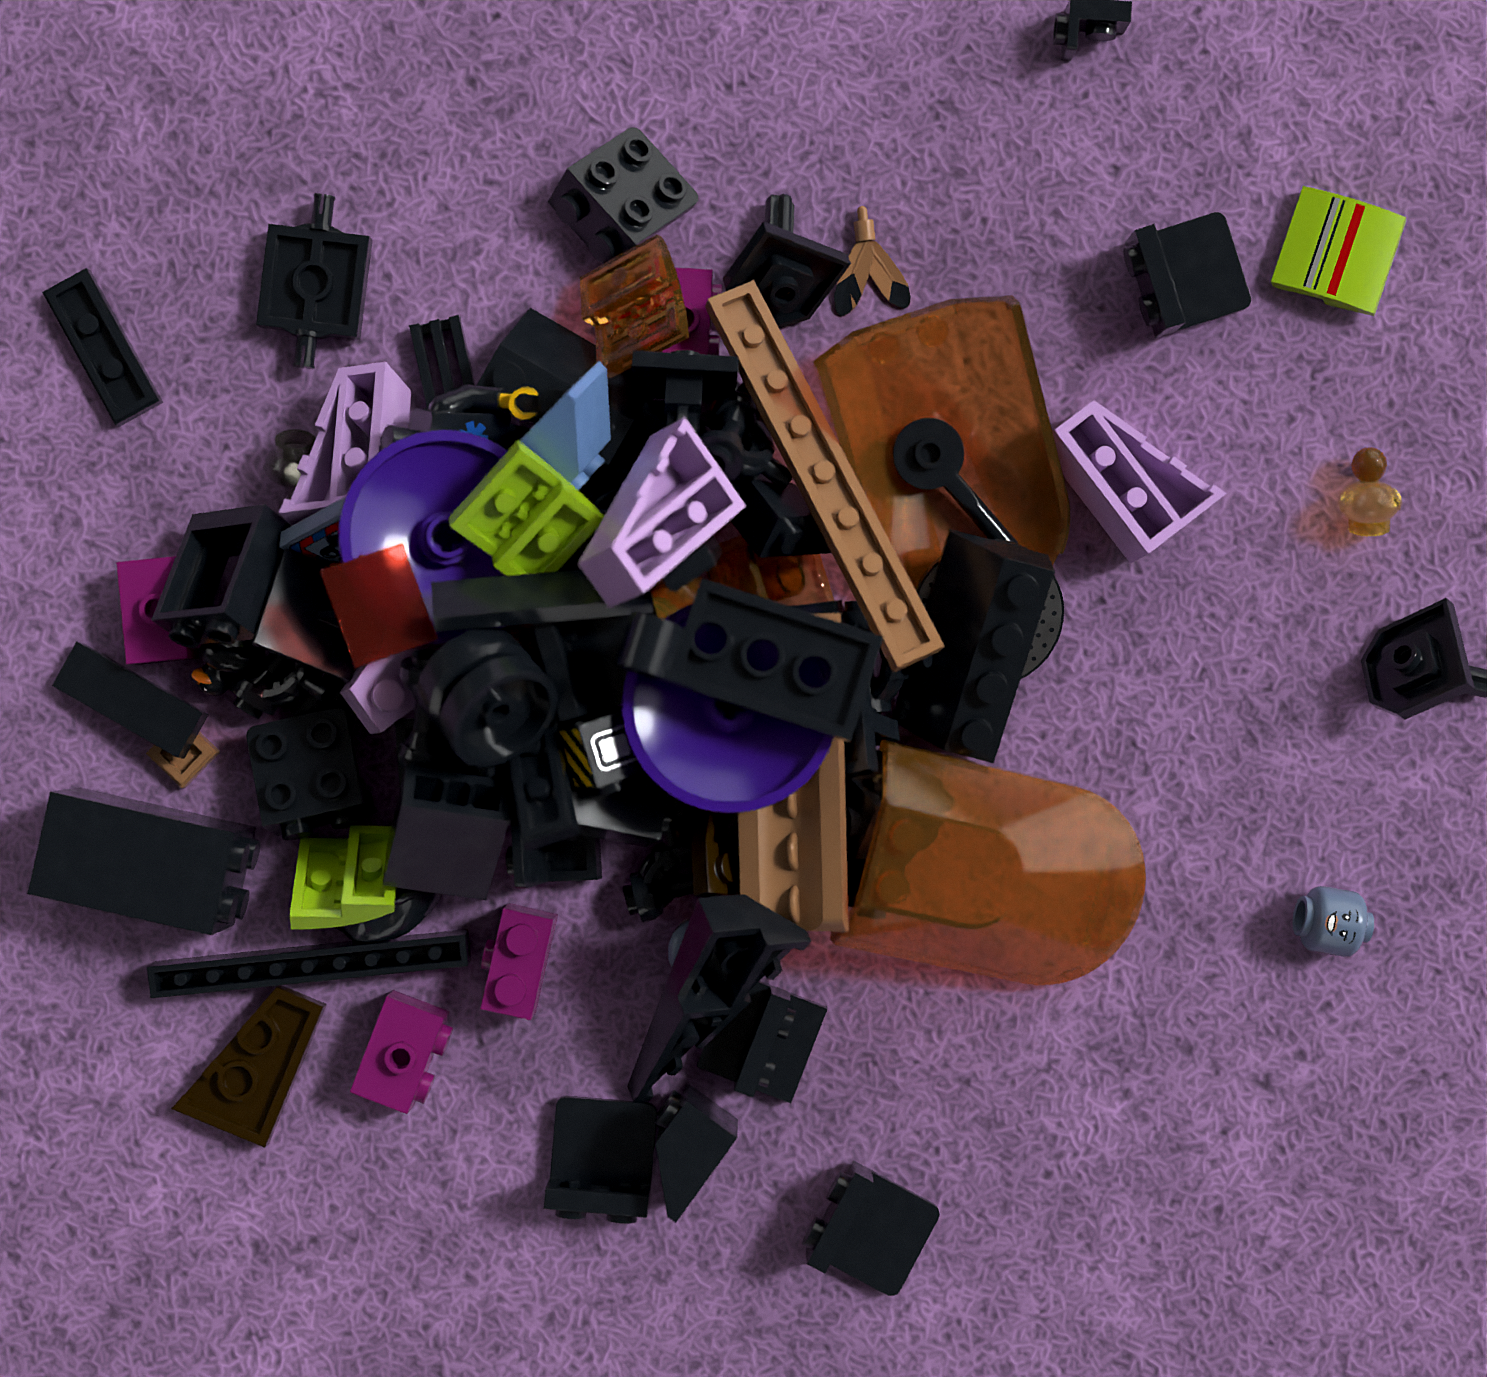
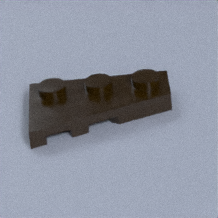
(256, 1071)

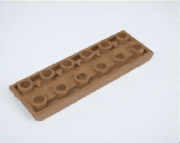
(798, 848)

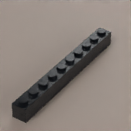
(308, 964)

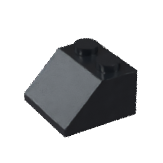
(690, 1145)

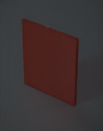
(378, 605)

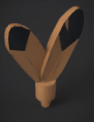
(869, 258)

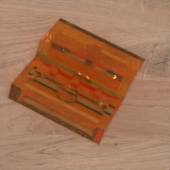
(634, 304)

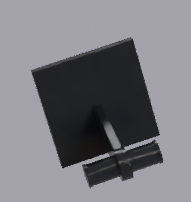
(301, 619)

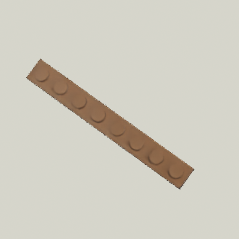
(824, 476)

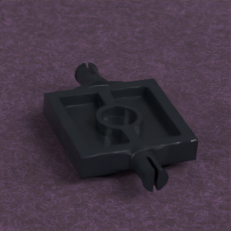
(314, 281)

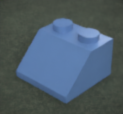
(575, 429)

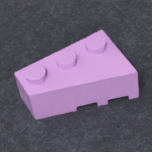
(1128, 482)
(659, 515)

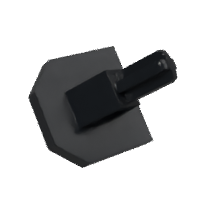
(786, 267)
(683, 381)
(1420, 663)

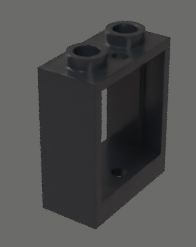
(198, 568)

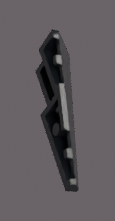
(720, 959)

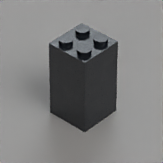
(143, 860)

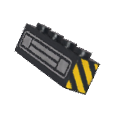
(600, 752)

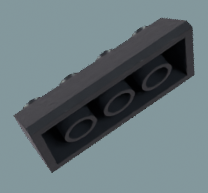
(987, 615)

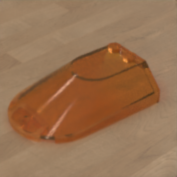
(976, 372)
(994, 872)

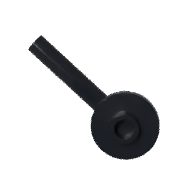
(930, 457)

